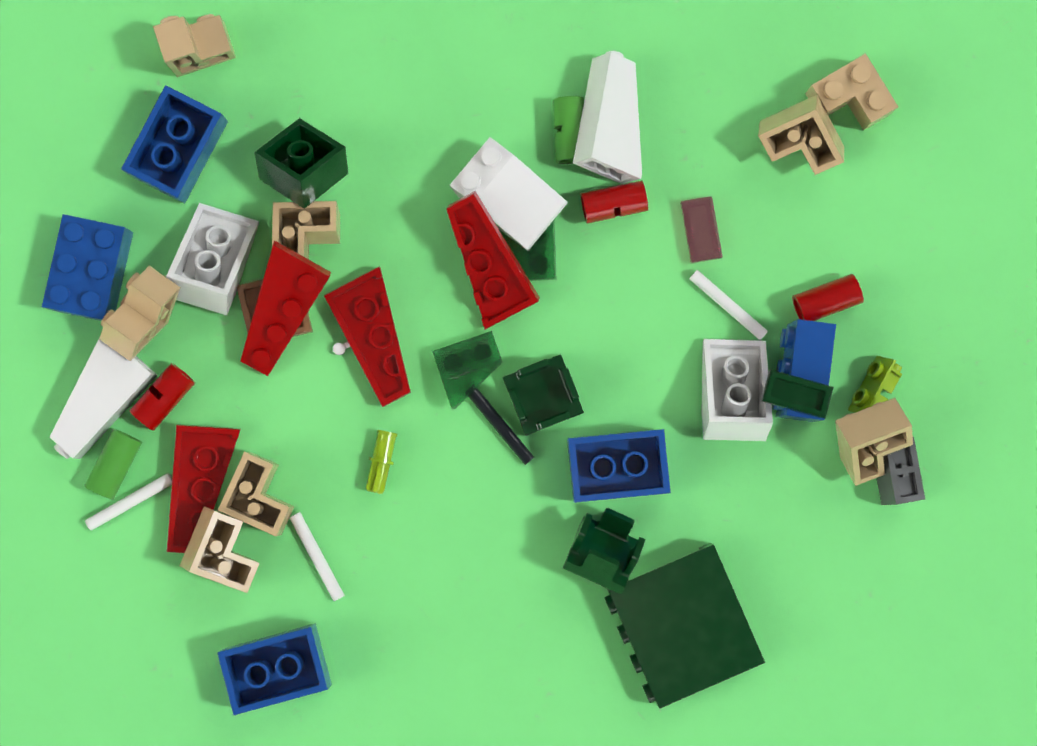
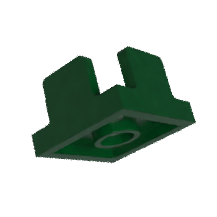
(543, 394)
(605, 550)

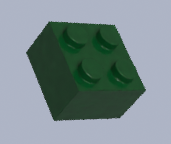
(301, 163)

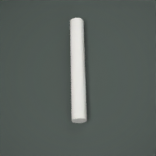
(728, 305)
(129, 501)
(316, 556)

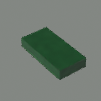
(797, 394)

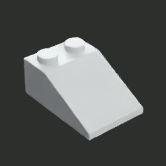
(511, 193)
(212, 258)
(733, 389)

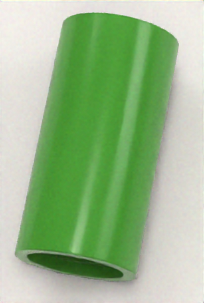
(567, 121)
(113, 464)

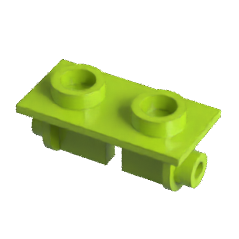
(881, 375)

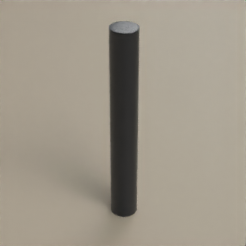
(501, 426)

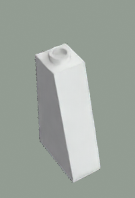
(610, 120)
(98, 399)

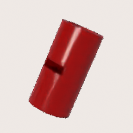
(614, 201)
(828, 298)
(162, 396)

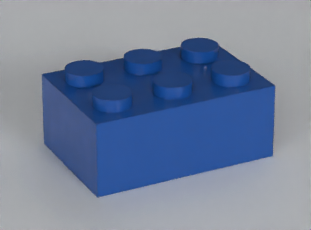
(175, 144)
(87, 267)
(806, 355)
(618, 465)
(274, 669)

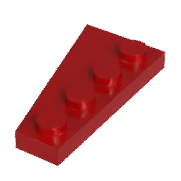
(494, 271)
(283, 301)
(369, 328)
(197, 478)

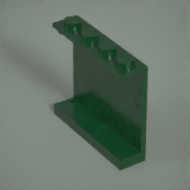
(685, 627)

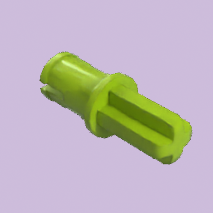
(381, 461)

